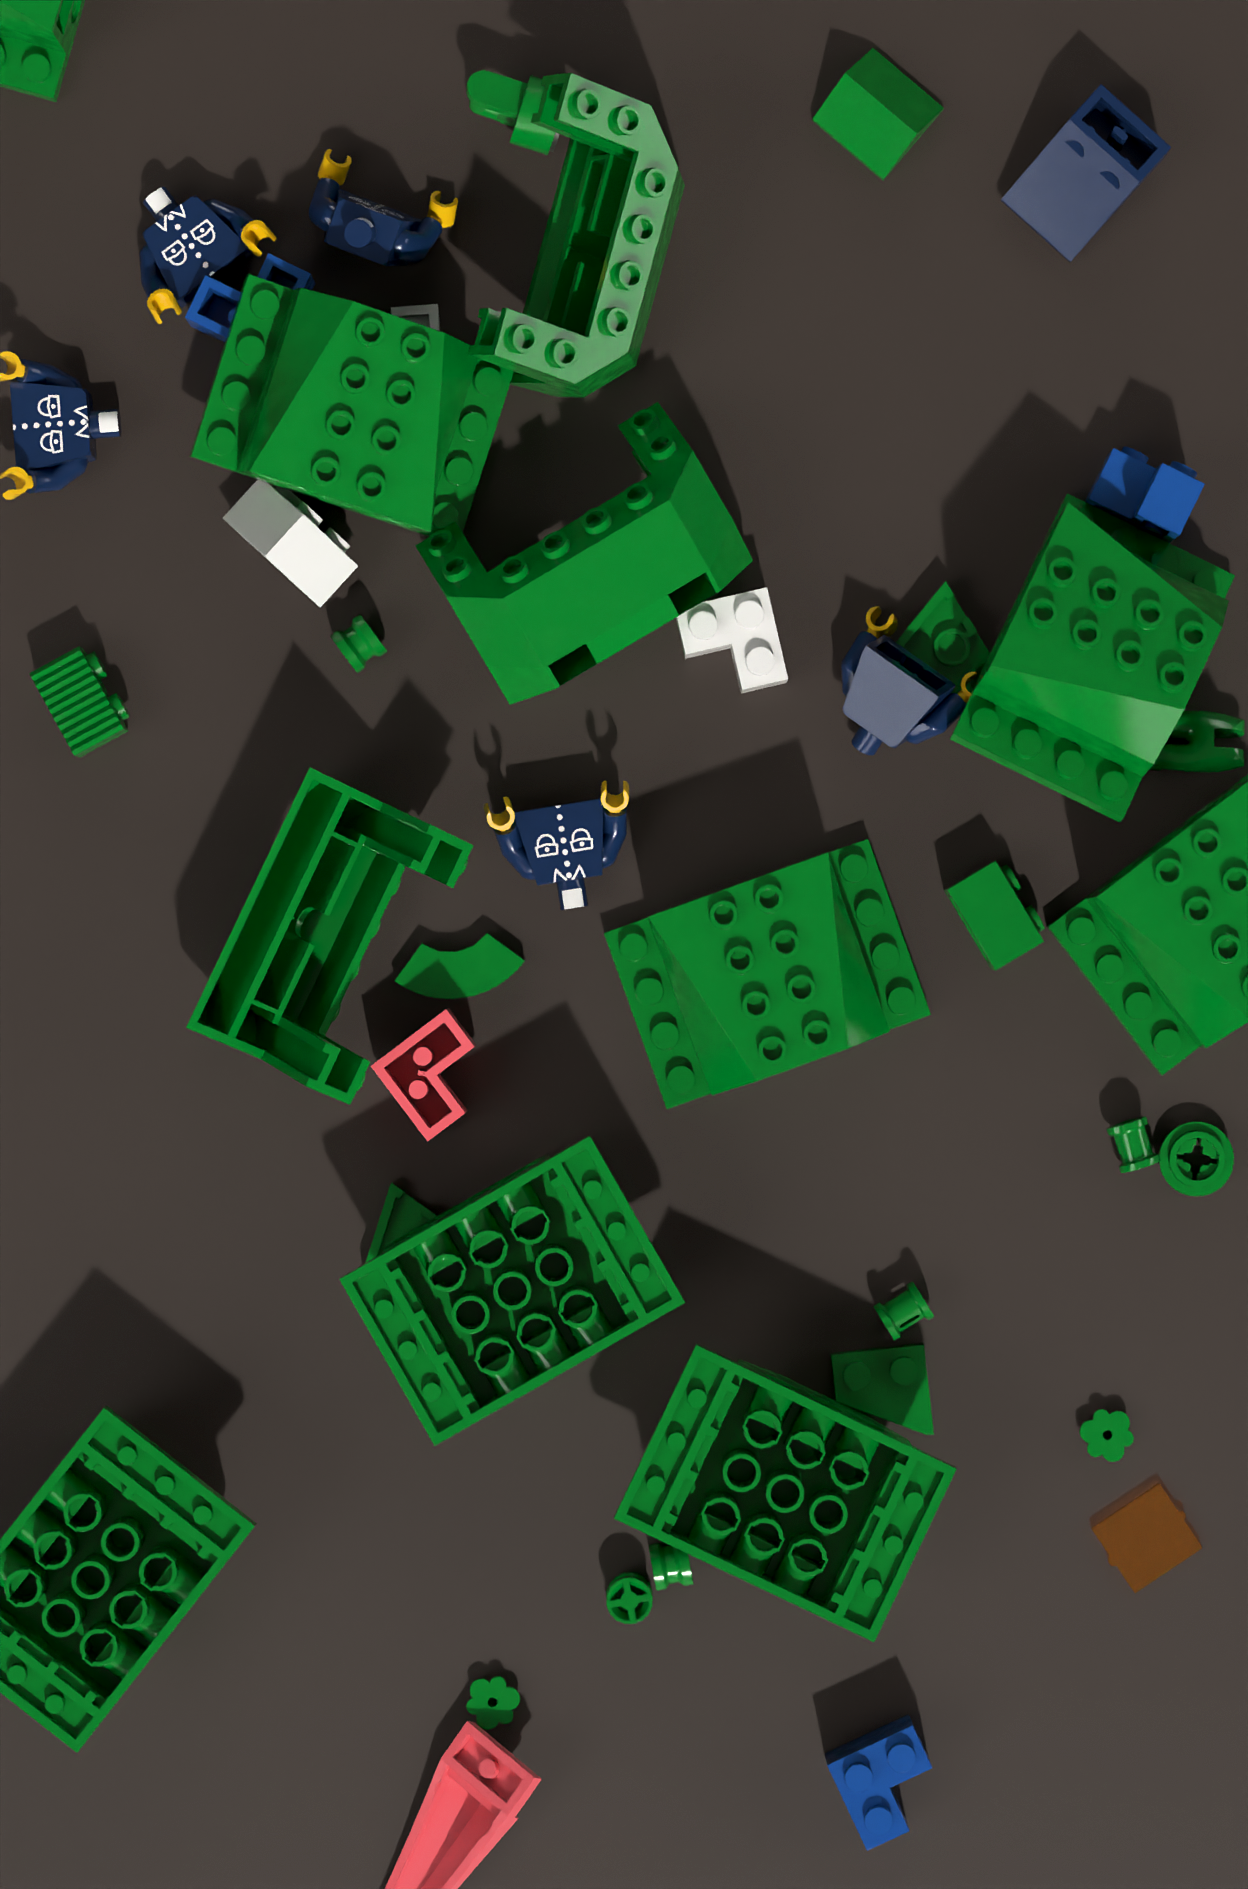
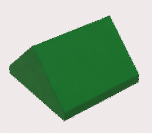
(877, 113)

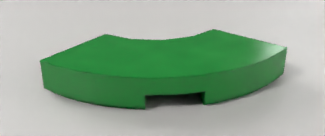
(460, 972)

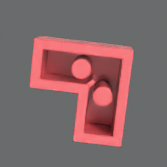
(414, 1071)

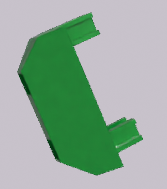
(597, 249)
(600, 576)
(310, 927)

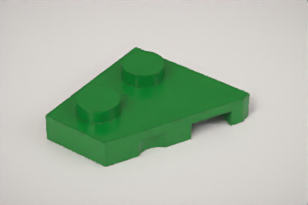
(886, 1384)

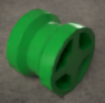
(358, 643)
(669, 1566)
(629, 1607)

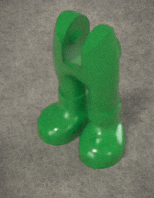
(1199, 753)

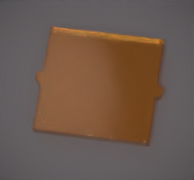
(1146, 1538)

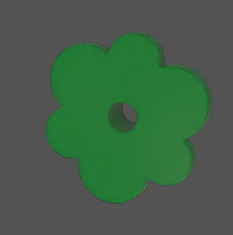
(1112, 1447)
(490, 1714)

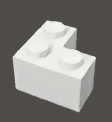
(289, 537)
(746, 627)

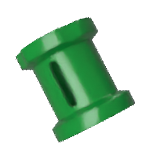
(1133, 1144)
(903, 1311)

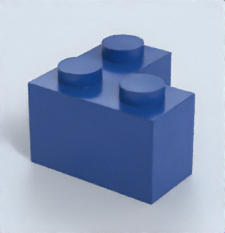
(216, 302)
(1146, 496)
(868, 1771)

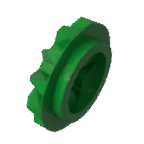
(1209, 1176)

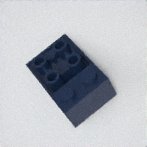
(1086, 173)

